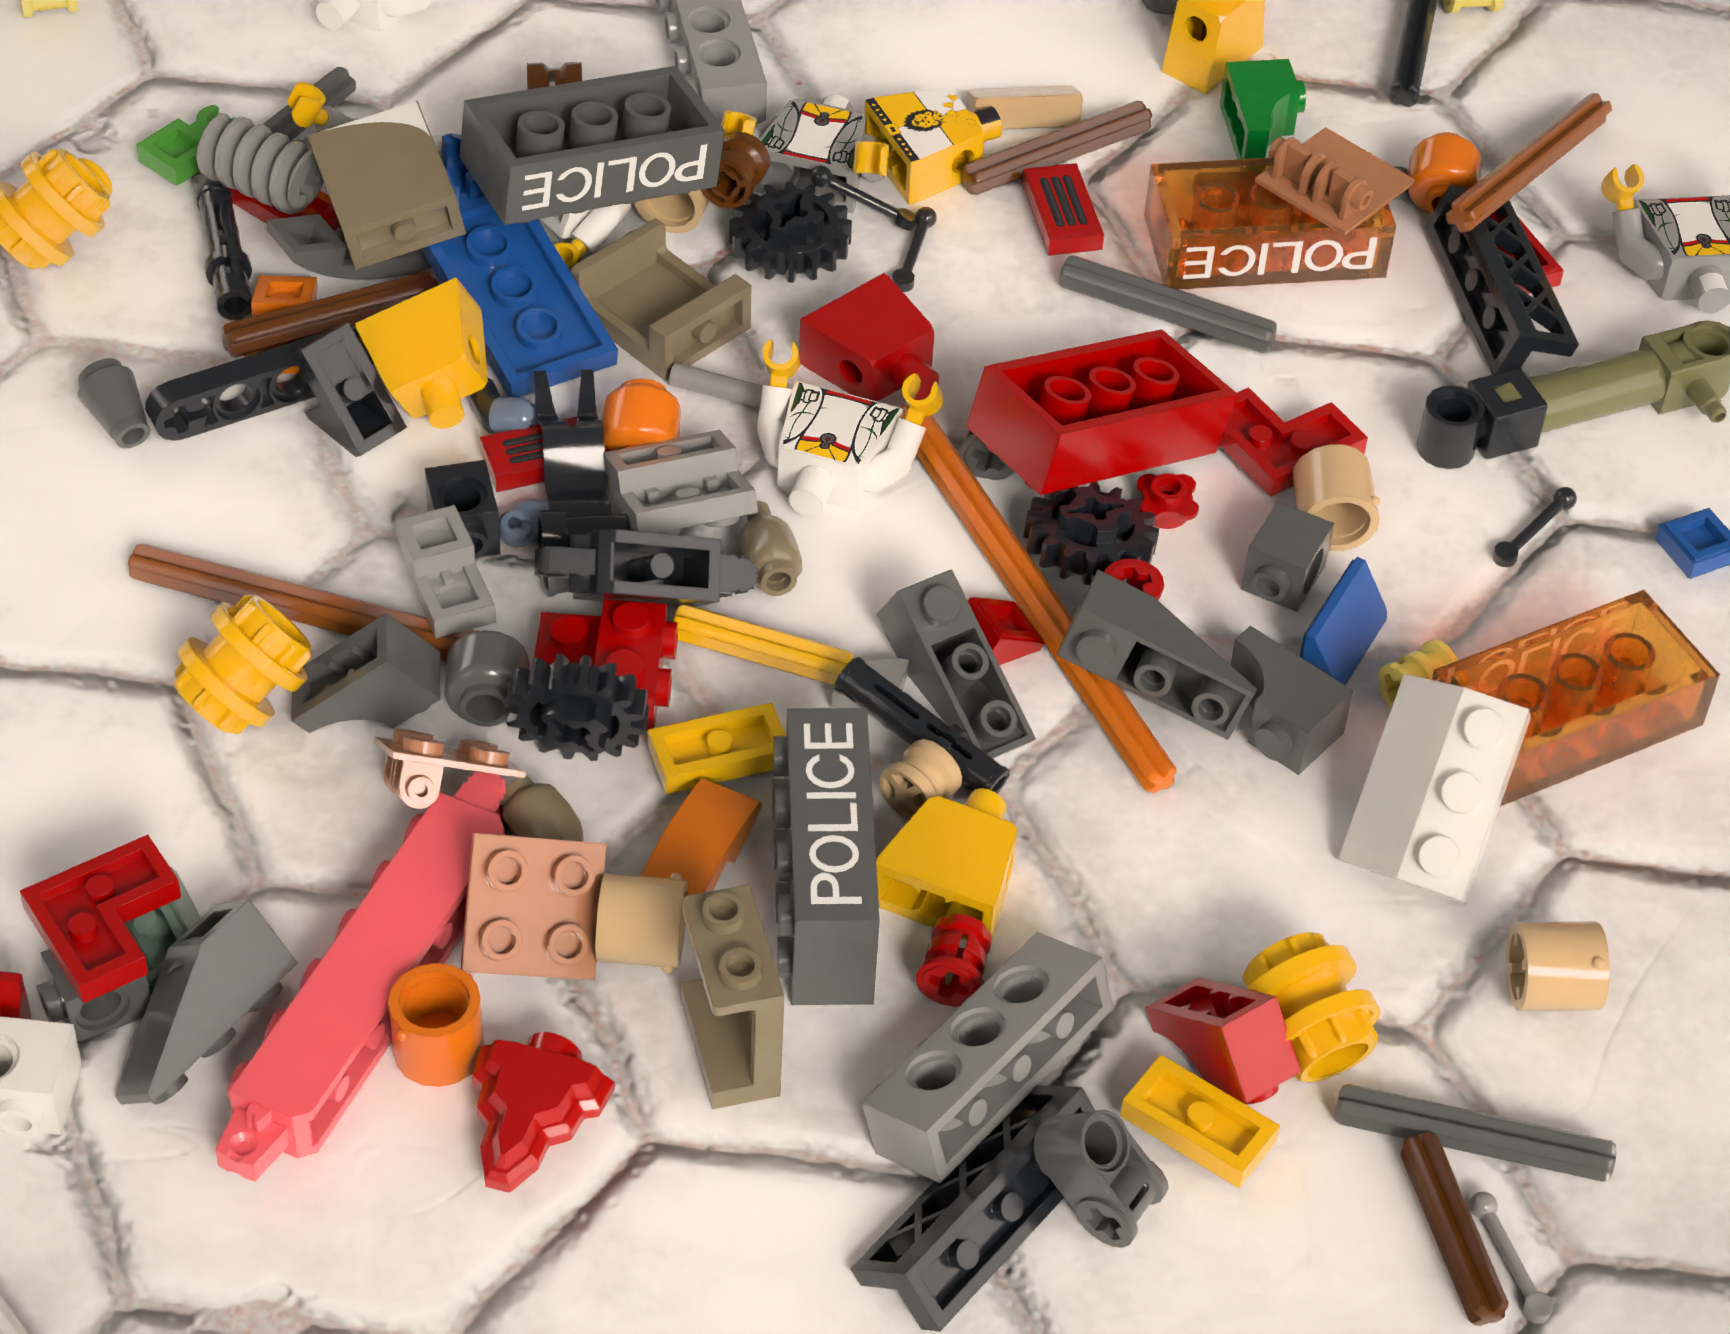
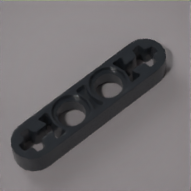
(259, 396)

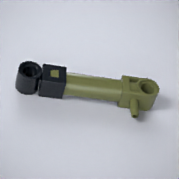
(1511, 410)

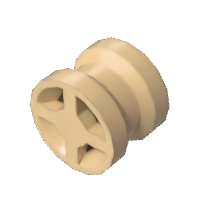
(923, 774)

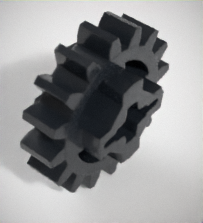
(790, 232)
(1088, 530)
(576, 707)

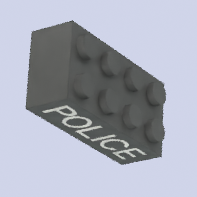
(590, 144)
(825, 857)

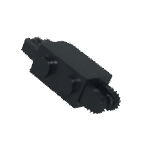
(647, 568)

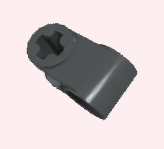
(1100, 1170)

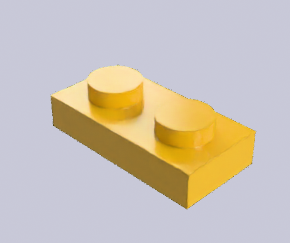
(715, 747)
(1199, 1121)

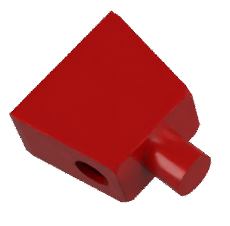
(869, 341)

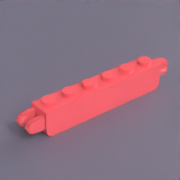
(340, 1020)

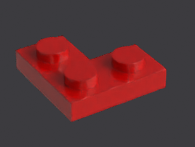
(1271, 448)
(86, 910)

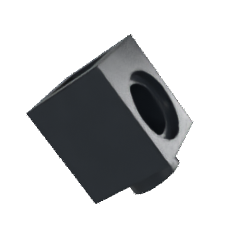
(471, 491)

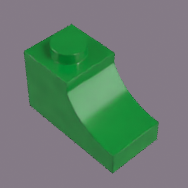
(1260, 104)

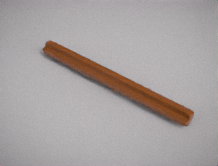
(1528, 163)
(294, 600)

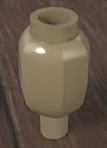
(773, 549)
(539, 812)

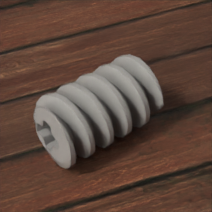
(259, 163)

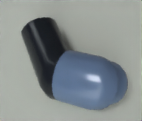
(502, 413)

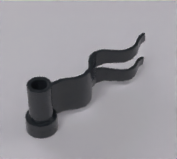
(573, 468)

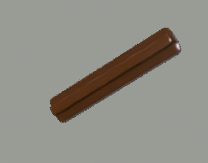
(1454, 1229)

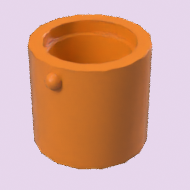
(436, 1024)

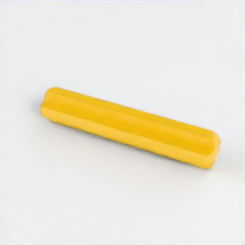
(760, 644)

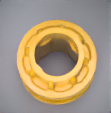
(49, 208)
(242, 664)
(1322, 1018)

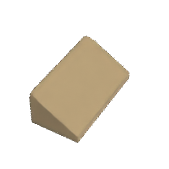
(1030, 105)

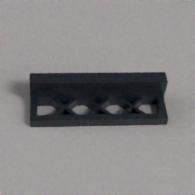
(1486, 291)
(972, 1218)

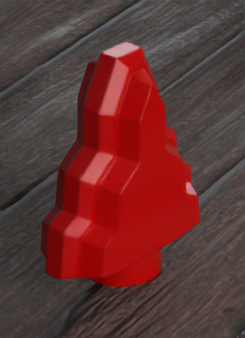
(532, 1101)

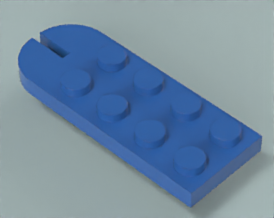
(525, 291)

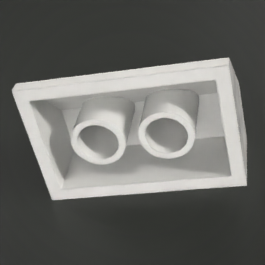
(1435, 786)

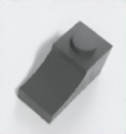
(372, 675)
(1295, 703)

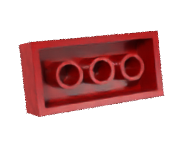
(1100, 410)

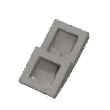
(445, 571)

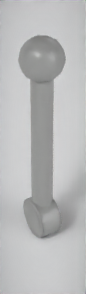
(1537, 1305)

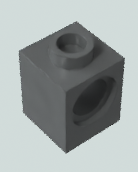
(1287, 556)
(95, 1016)

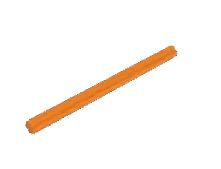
(1041, 606)

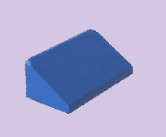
(1345, 623)

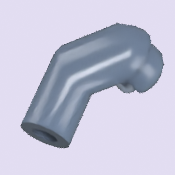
(520, 524)

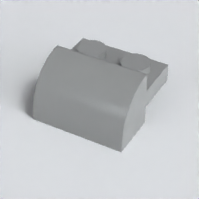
(679, 484)

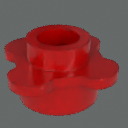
(1168, 498)

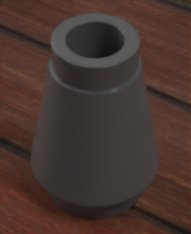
(114, 401)

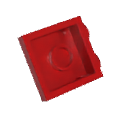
(626, 634)

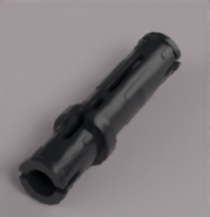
(232, 288)
(914, 722)

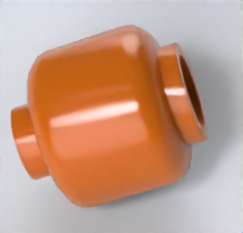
(1442, 162)
(639, 415)

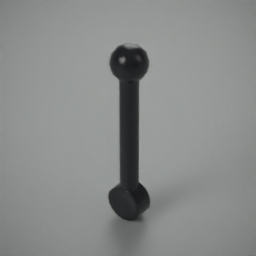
(903, 218)
(905, 277)
(1506, 553)

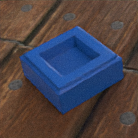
(1696, 542)

